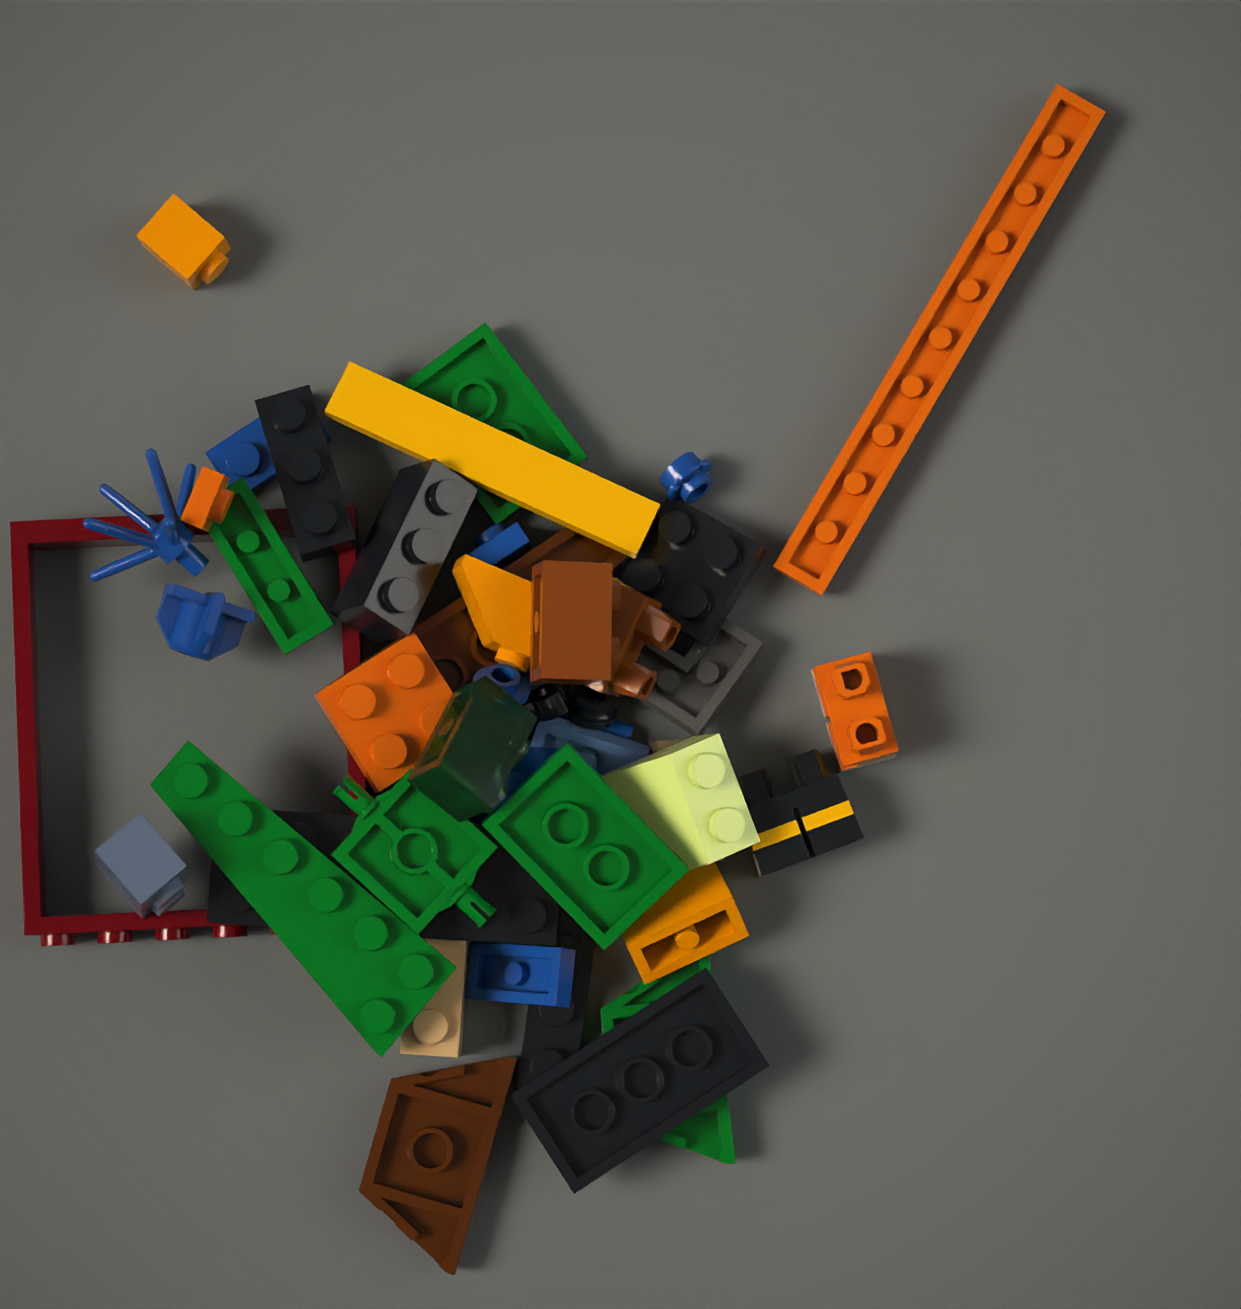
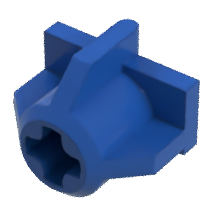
(200, 622)

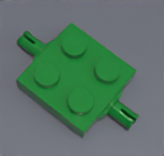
(413, 853)

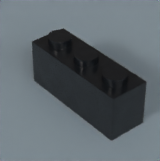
(404, 551)

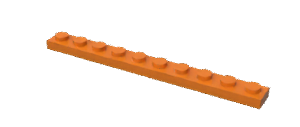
(938, 340)

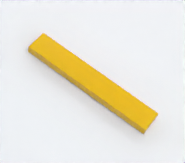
(492, 460)

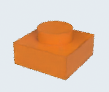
(208, 500)

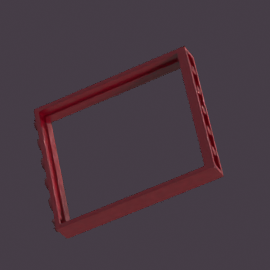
(115, 927)

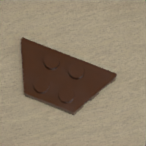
(436, 1152)

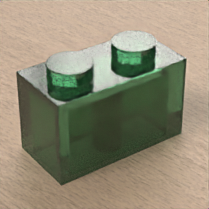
(473, 750)

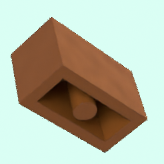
(573, 623)

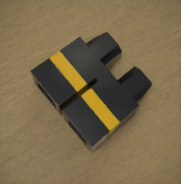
(820, 808)

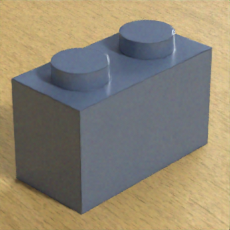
(143, 867)

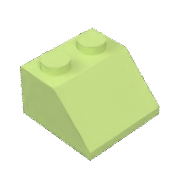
(689, 799)

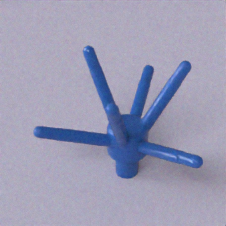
(166, 539)

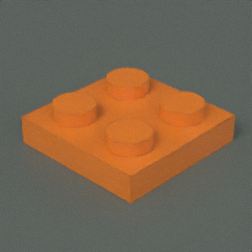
(387, 709)

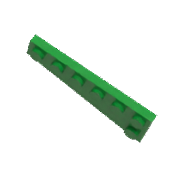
(335, 928)

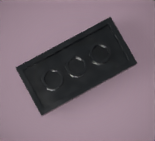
(639, 1080)

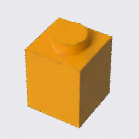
(185, 243)

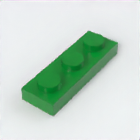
(268, 571)

